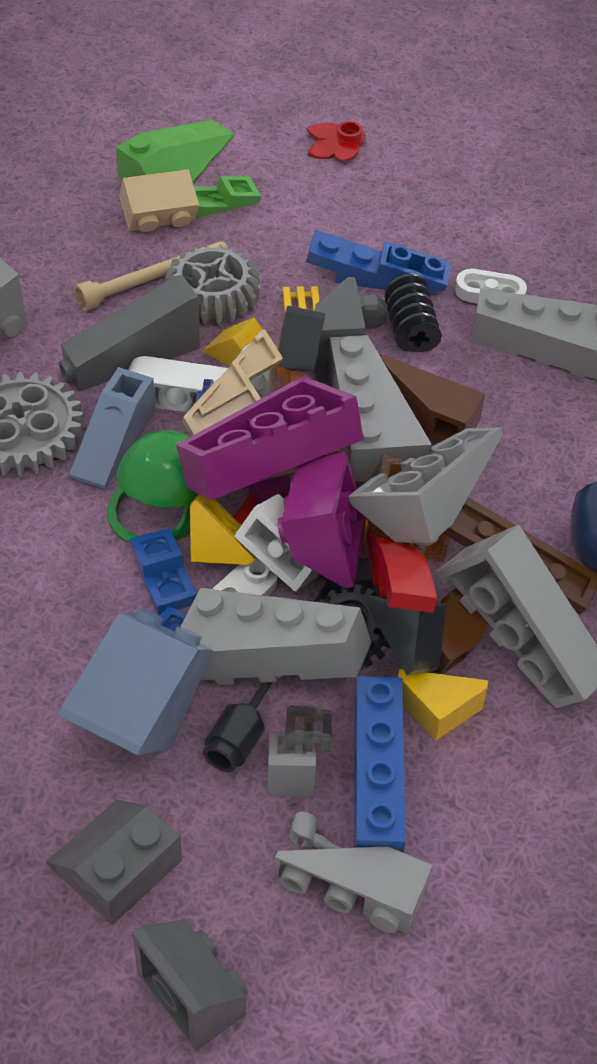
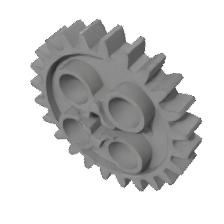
(36, 422)

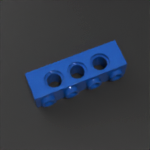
(379, 763)

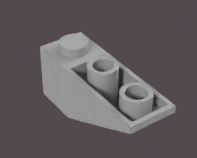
(383, 876)

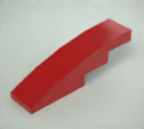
(401, 573)

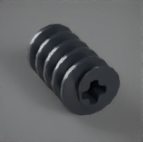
(412, 314)

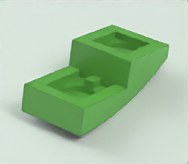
(229, 194)

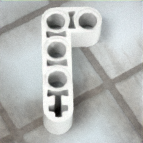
(179, 381)

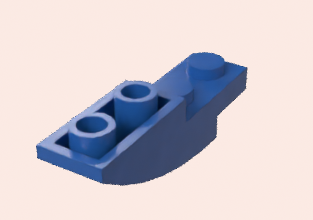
(375, 267)

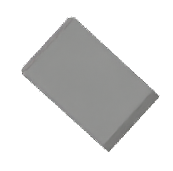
(290, 771)

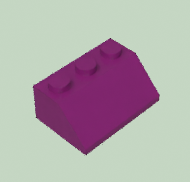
(321, 522)

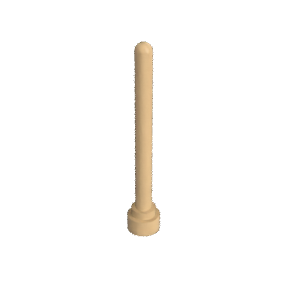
(95, 293)

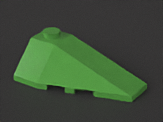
(172, 149)

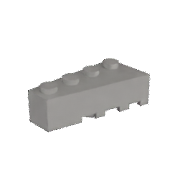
(540, 329)
(527, 614)

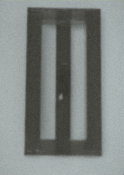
(307, 735)

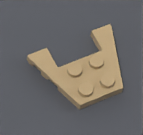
(234, 390)

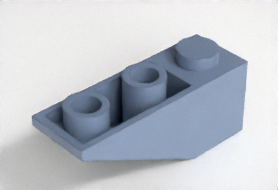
(114, 427)

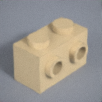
(158, 200)

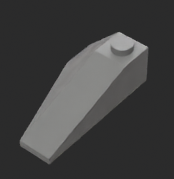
(429, 490)

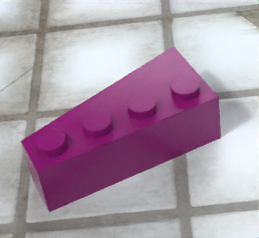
(270, 437)

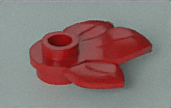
(336, 140)

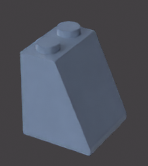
(138, 683)

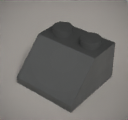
(341, 319)
(118, 858)
(189, 979)

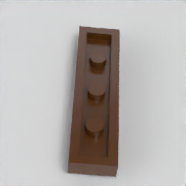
(574, 579)

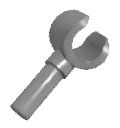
(305, 827)

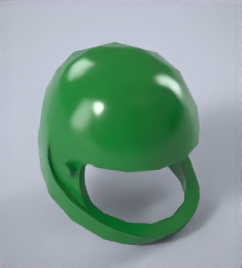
(153, 477)

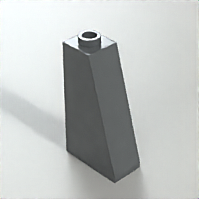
(155, 325)

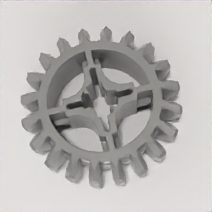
(222, 280)

